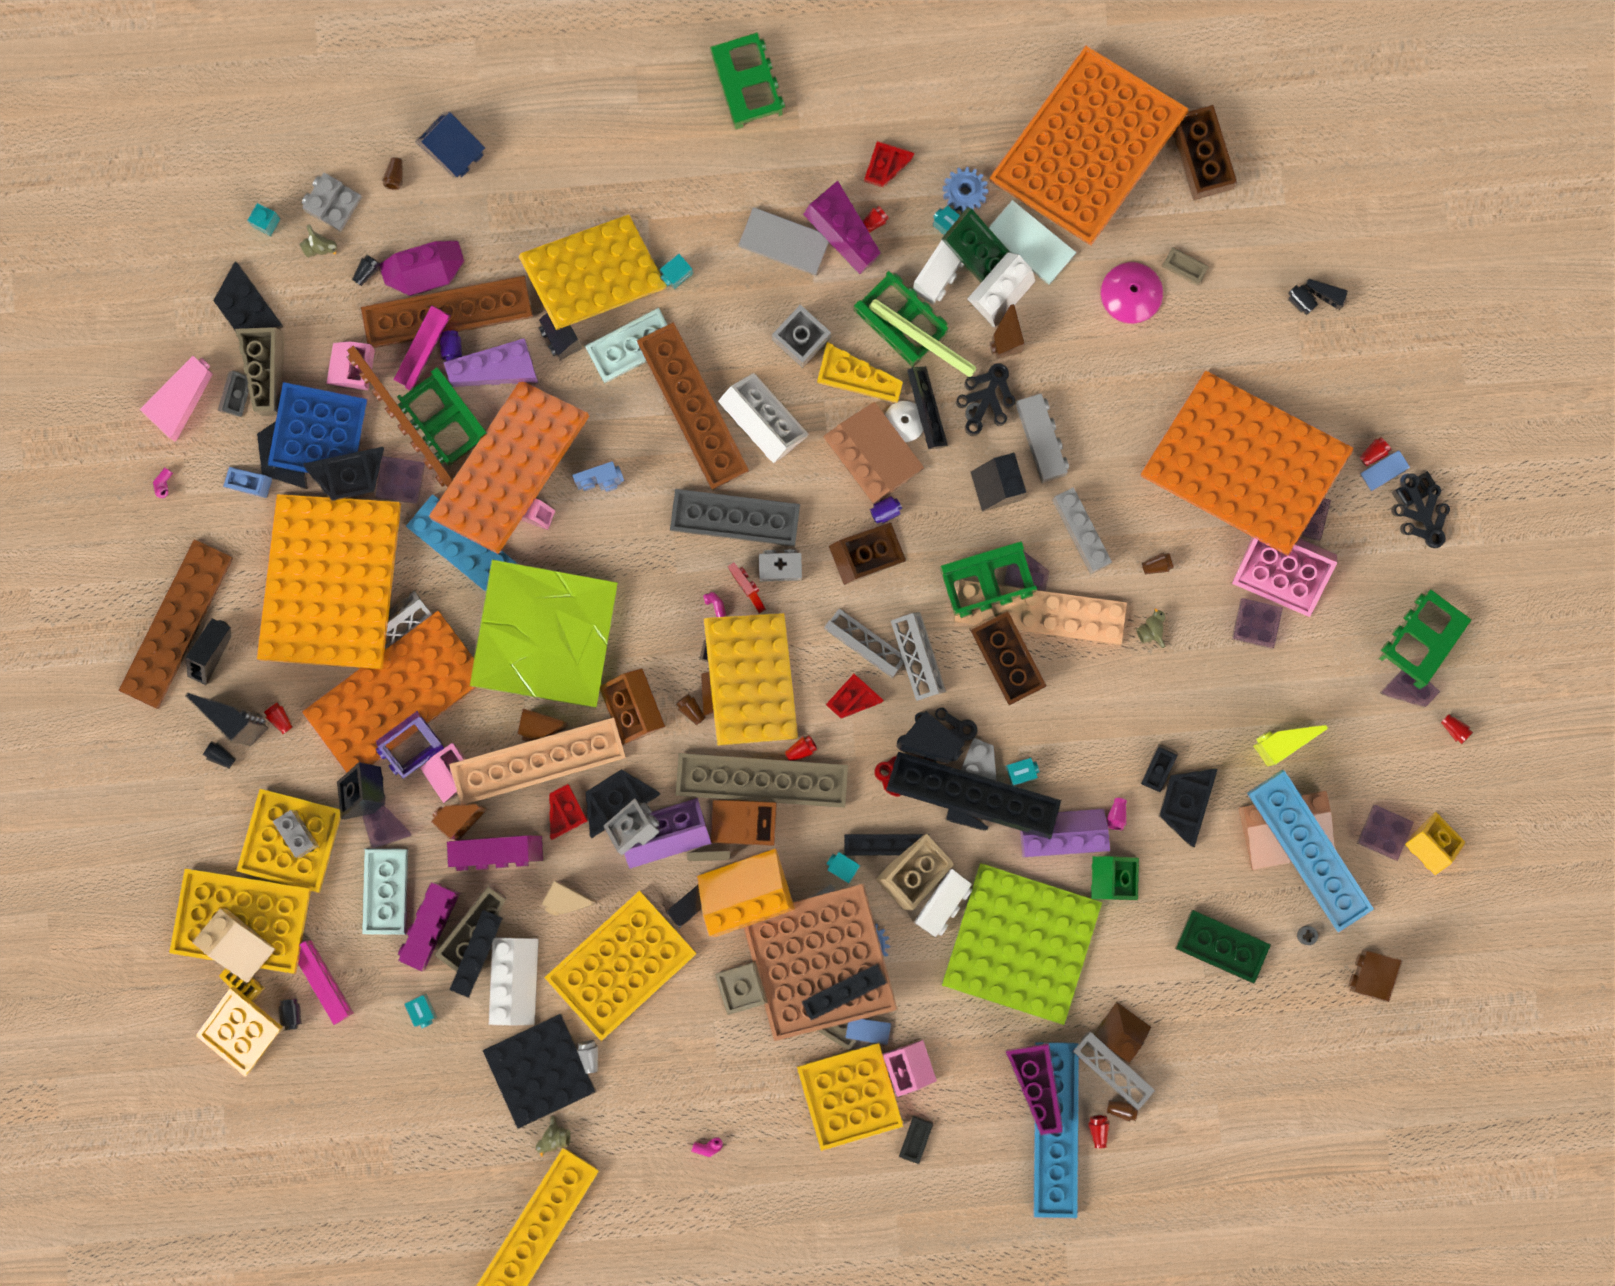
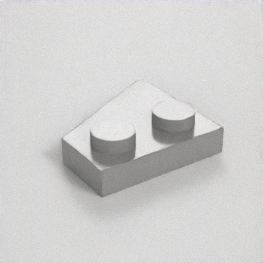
(980, 759)

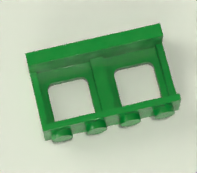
(735, 81)
(909, 311)
(453, 411)
(983, 568)
(1438, 644)

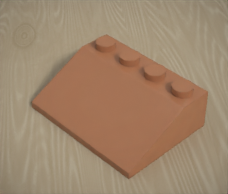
(873, 452)
(1262, 844)

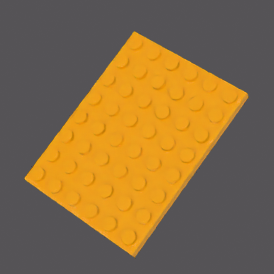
(329, 581)

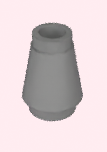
(589, 1055)

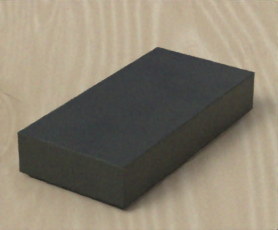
(916, 1140)

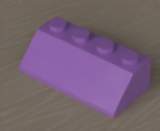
(680, 830)
(1073, 834)

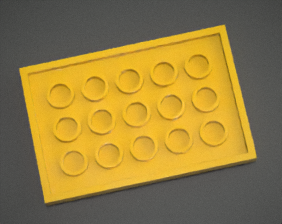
(592, 271)
(750, 679)
(268, 908)
(620, 965)

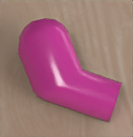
(160, 483)
(718, 604)
(708, 1149)

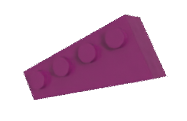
(843, 228)
(494, 851)
(428, 926)
(1037, 1081)

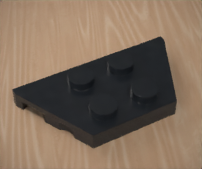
(243, 303)
(347, 474)
(284, 475)
(612, 796)
(1187, 802)

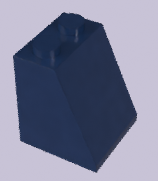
(451, 145)

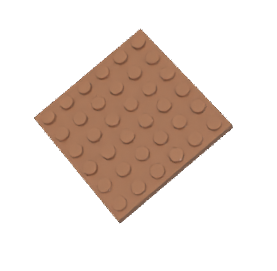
(813, 950)

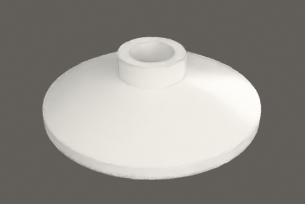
(910, 430)

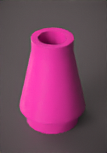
(1117, 816)

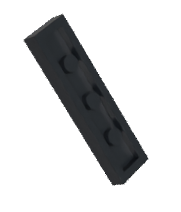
(927, 407)
(878, 844)
(476, 953)
(844, 991)

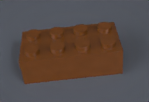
(1204, 153)
(1007, 657)

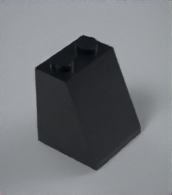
(998, 482)

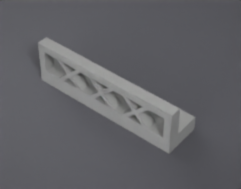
(400, 614)
(858, 646)
(925, 653)
(1117, 1064)

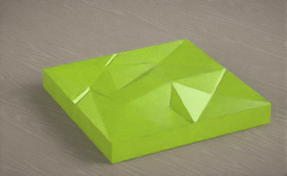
(543, 634)

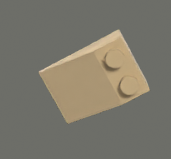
(915, 873)
(233, 945)

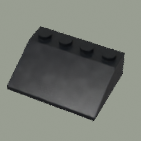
(235, 723)

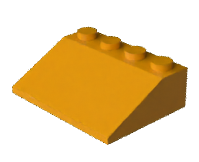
(744, 893)

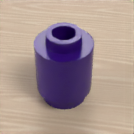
(450, 345)
(885, 510)

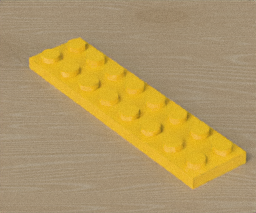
(540, 1222)

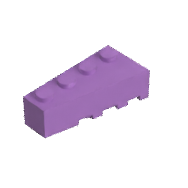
(493, 366)

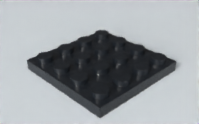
(539, 1071)

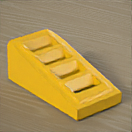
(258, 988)

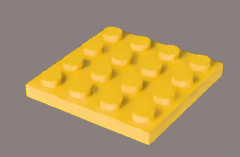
(269, 856)
(849, 1096)

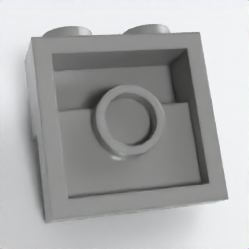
(331, 201)
(632, 826)

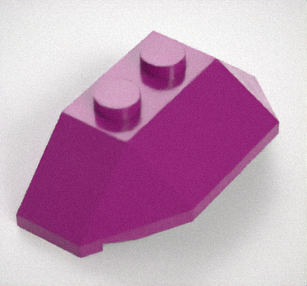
(422, 267)

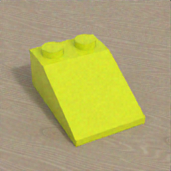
(1279, 745)

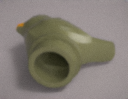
(317, 244)
(1152, 628)
(553, 1138)

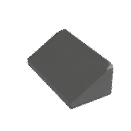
(234, 394)

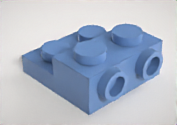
(605, 475)

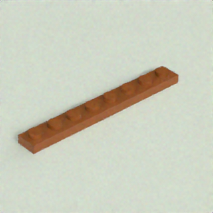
(394, 411)

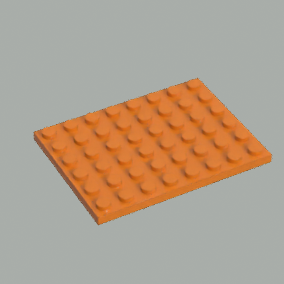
(1088, 145)
(1247, 462)

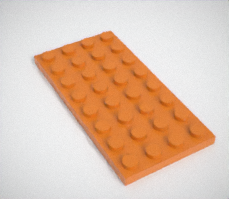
(509, 466)
(420, 673)

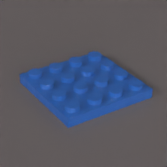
(314, 426)

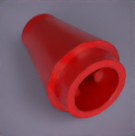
(875, 219)
(1377, 450)
(278, 718)
(1457, 729)
(802, 748)
(1099, 1130)

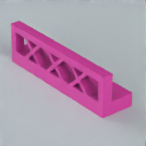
(421, 347)
(323, 983)

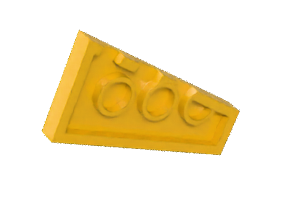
(848, 373)

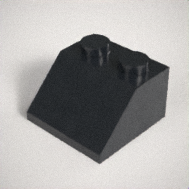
(563, 341)
(361, 791)

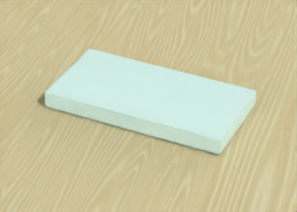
(1032, 241)
(619, 350)
(385, 891)

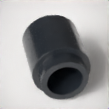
(1302, 299)
(290, 1014)

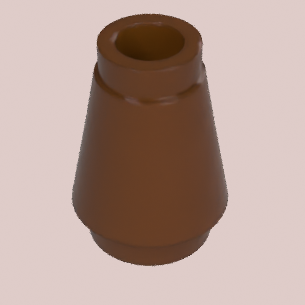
(394, 174)
(1158, 564)
(689, 707)
(1123, 1110)

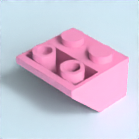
(342, 371)
(439, 773)
(909, 1068)

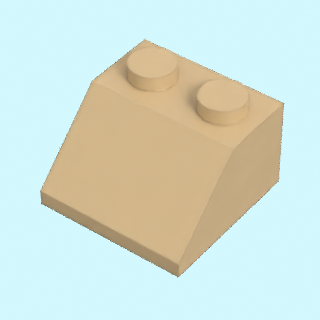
(564, 900)

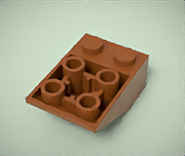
(743, 822)

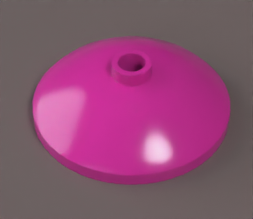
(1128, 305)

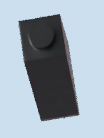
(207, 651)
(931, 740)

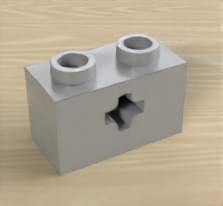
(769, 572)
(295, 833)

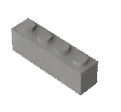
(1041, 438)
(1082, 531)

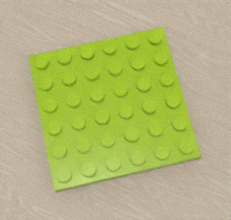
(1021, 944)

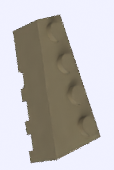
(263, 365)
(456, 943)

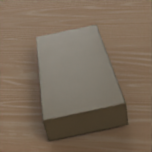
(1185, 266)
(708, 856)

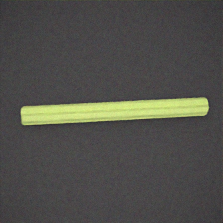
(922, 338)

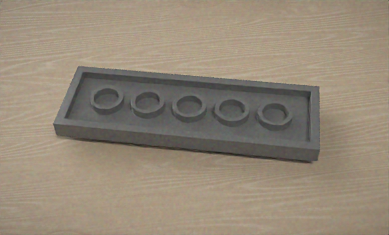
(735, 517)

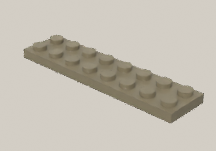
(761, 780)

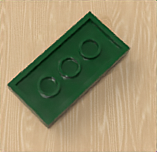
(975, 244)
(1222, 946)

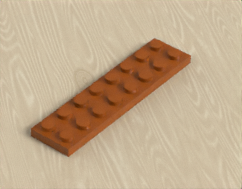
(468, 306)
(692, 406)
(175, 624)

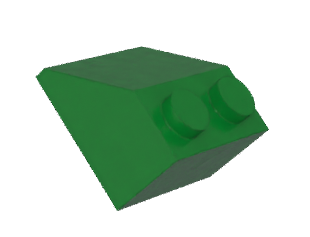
(1115, 878)

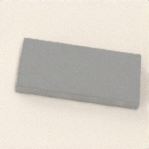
(784, 241)

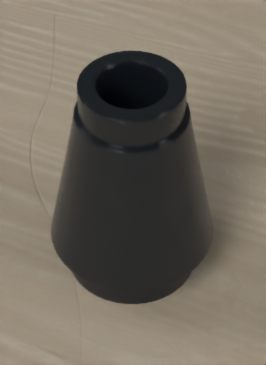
(366, 269)
(218, 754)

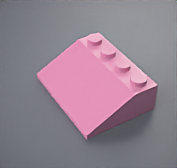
(1287, 580)

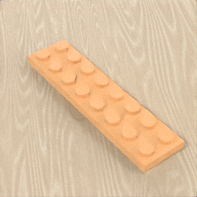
(1051, 613)
(537, 761)

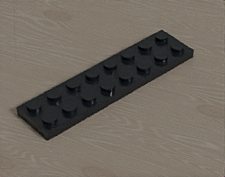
(974, 795)

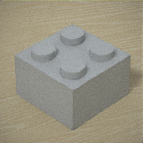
(801, 336)

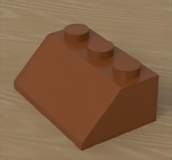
(632, 706)
(457, 819)

